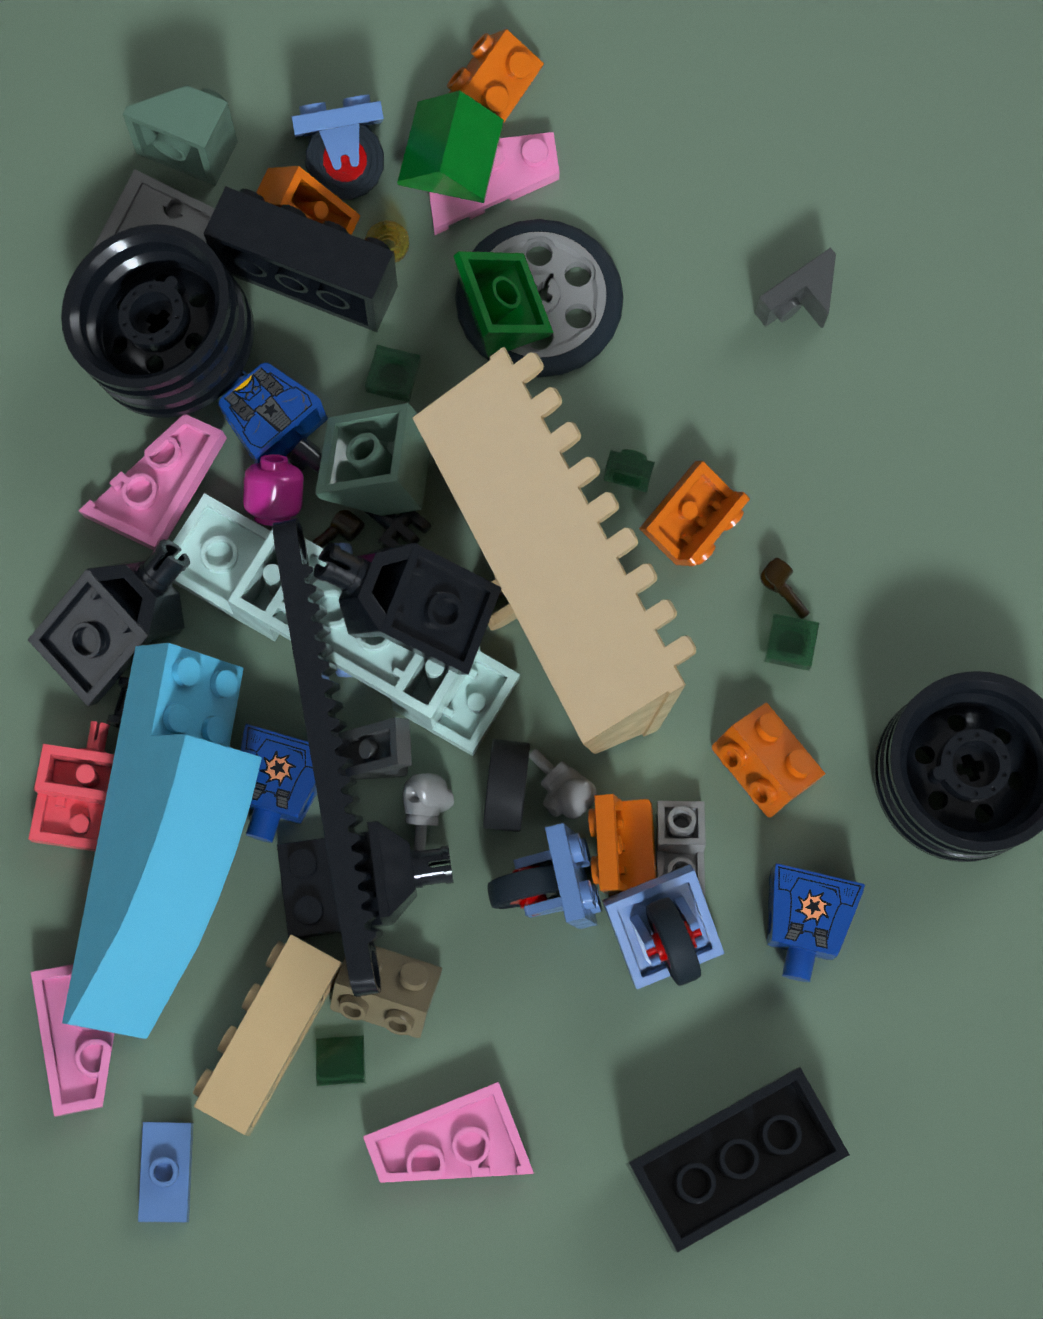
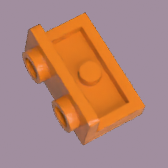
(497, 72)
(694, 516)
(767, 759)
(623, 843)

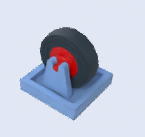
(342, 148)
(551, 881)
(664, 928)

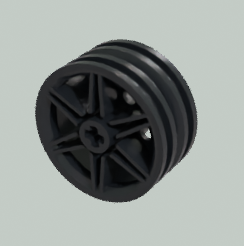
(158, 321)
(905, 784)

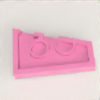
(518, 169)
(158, 488)
(74, 1055)
(451, 1142)

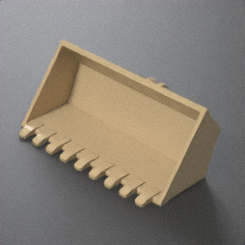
(553, 552)

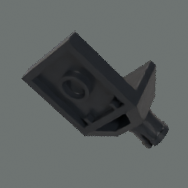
(412, 601)
(106, 615)
(395, 870)

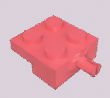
(72, 792)

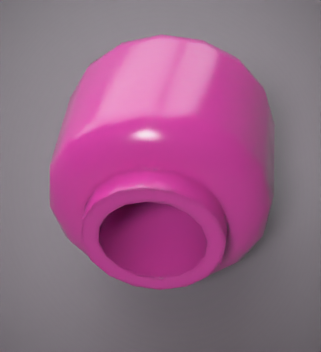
(273, 490)

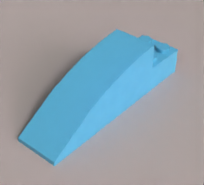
(162, 838)

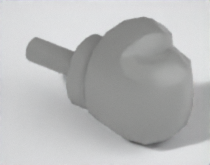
(567, 789)
(423, 801)

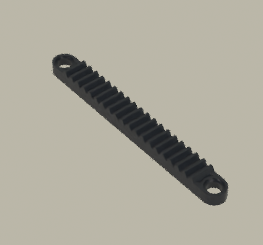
(327, 758)

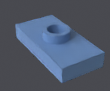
(165, 1172)

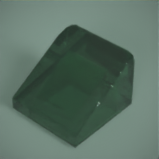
(340, 1061)

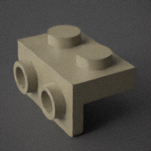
(404, 995)

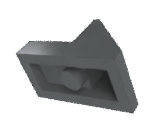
(806, 286)
(379, 749)

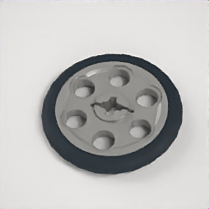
(599, 297)

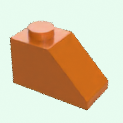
(299, 189)

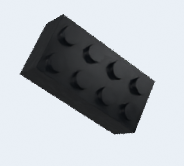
(303, 257)
(737, 1159)

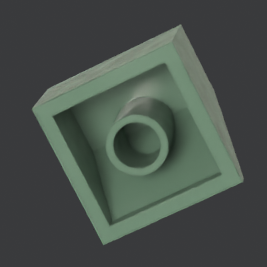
(184, 131)
(374, 461)

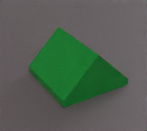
(451, 147)
(502, 299)

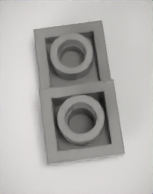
(681, 837)

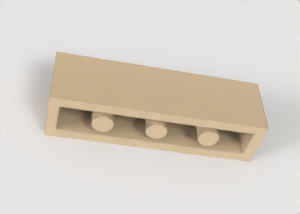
(268, 1036)

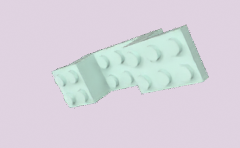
(239, 574)

